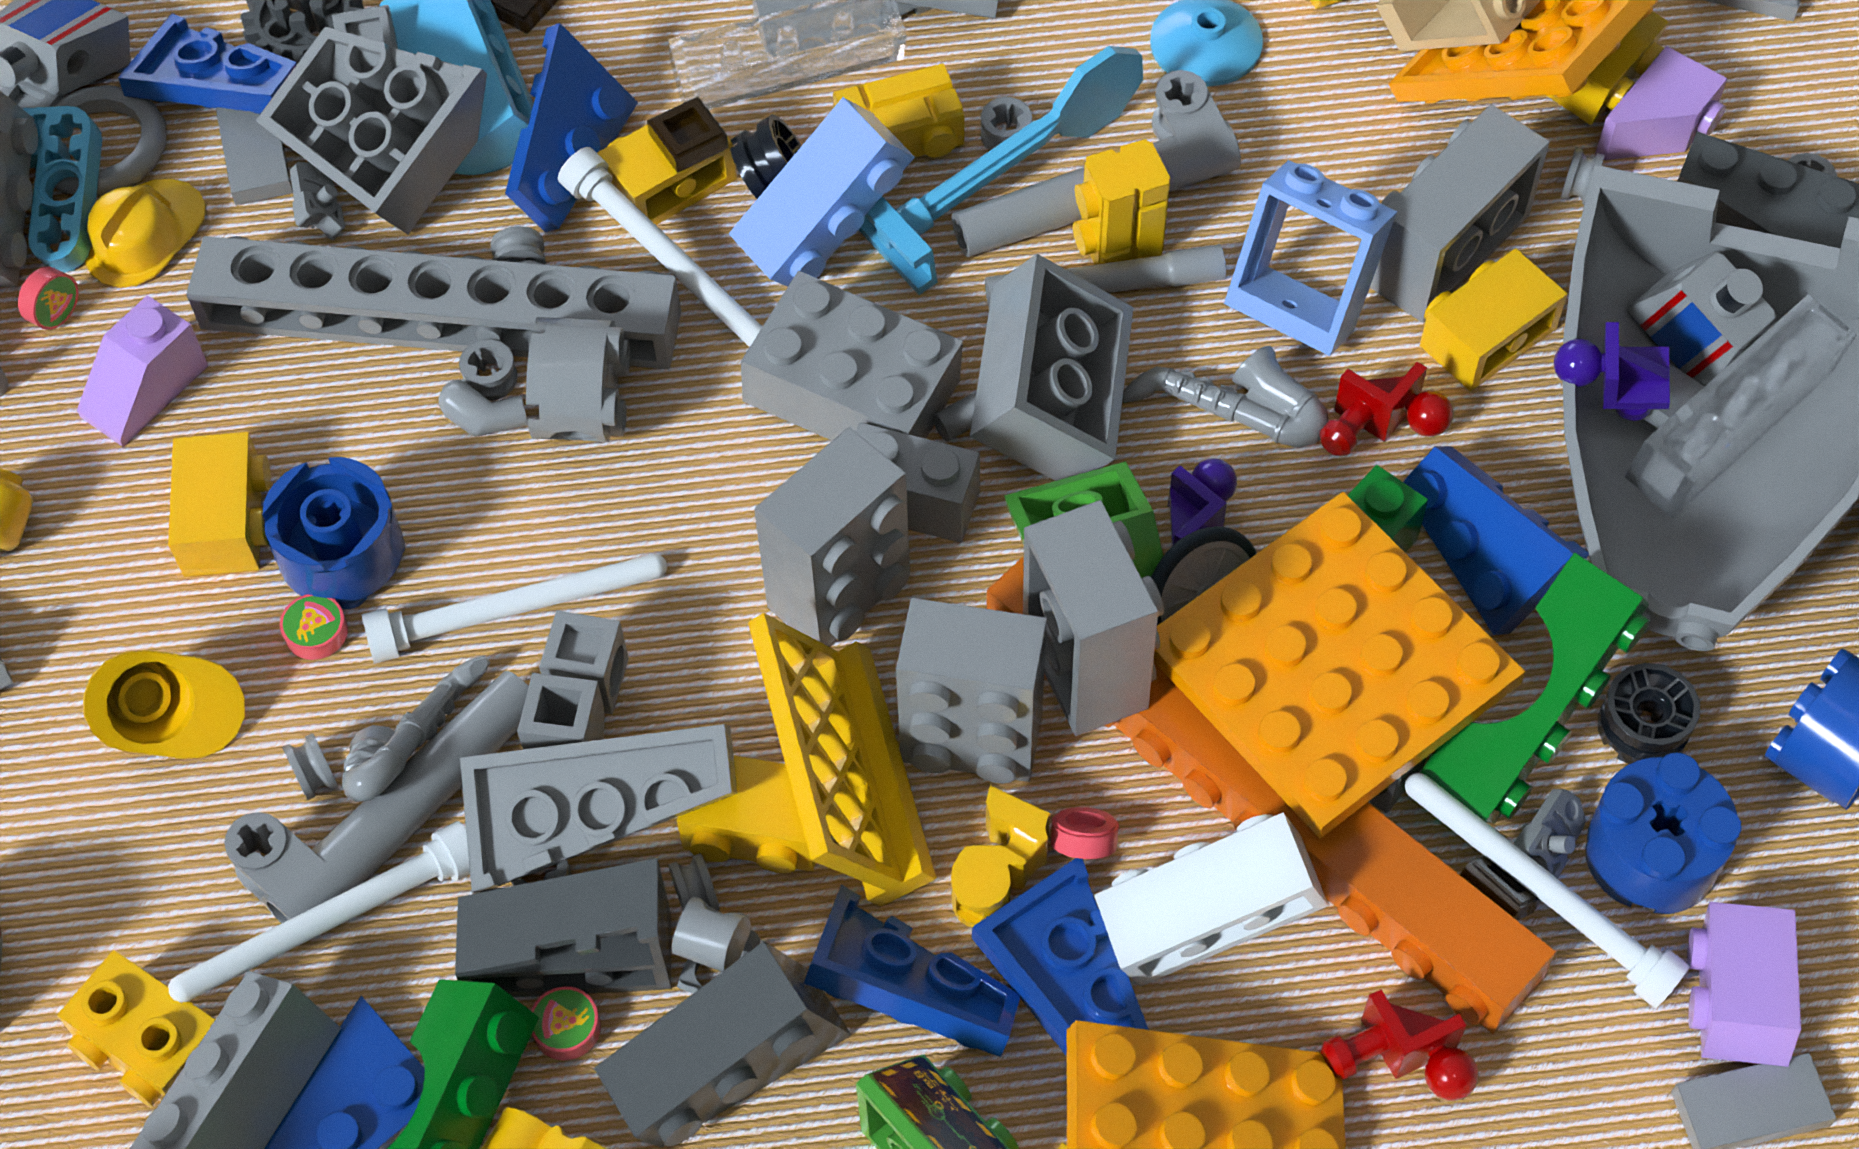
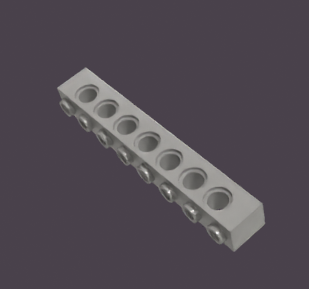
(421, 297)

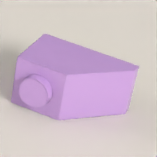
(1664, 109)
(140, 370)

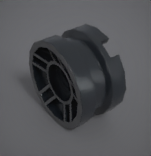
(764, 152)
(1655, 690)

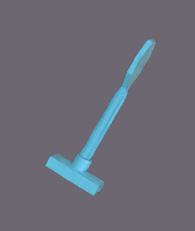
(1086, 104)

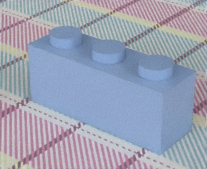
(822, 194)

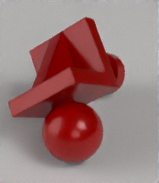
(1382, 406)
(1406, 1044)

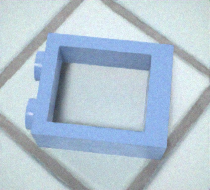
(1267, 293)

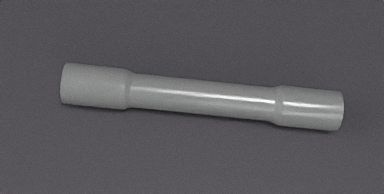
(1170, 269)

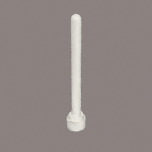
(588, 177)
(393, 632)
(442, 858)
(1648, 968)

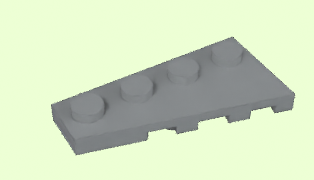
(575, 797)

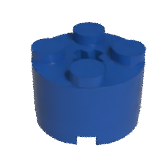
(333, 530)
(1826, 739)
(1661, 834)

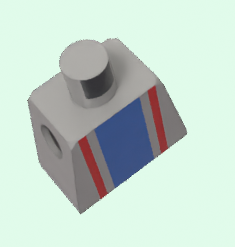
(61, 43)
(1704, 314)

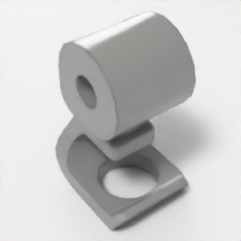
(710, 940)

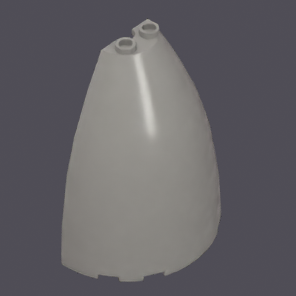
(1775, 500)

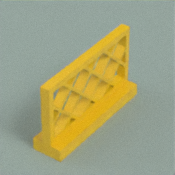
(843, 760)

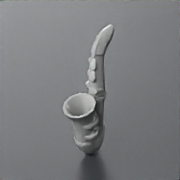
(1272, 406)
(380, 753)

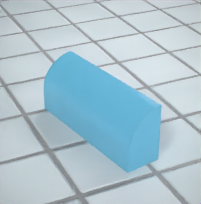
(472, 36)

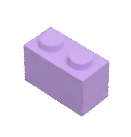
(1746, 984)

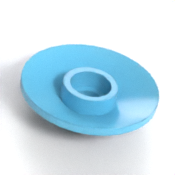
(1207, 38)

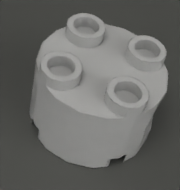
(575, 379)

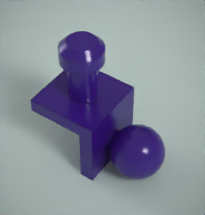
(1632, 376)
(1200, 497)

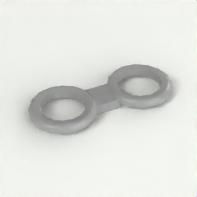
(103, 99)

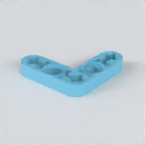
(52, 166)

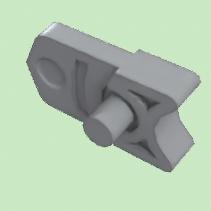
(315, 200)
(1553, 831)

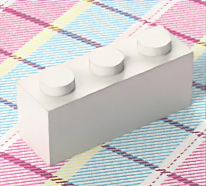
(1210, 898)

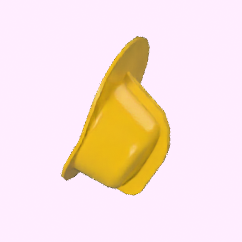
(141, 230)
(163, 704)

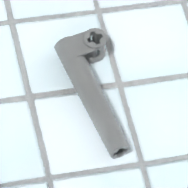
(1192, 145)
(300, 878)

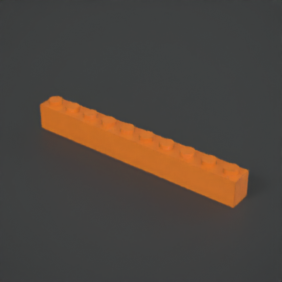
(1366, 864)

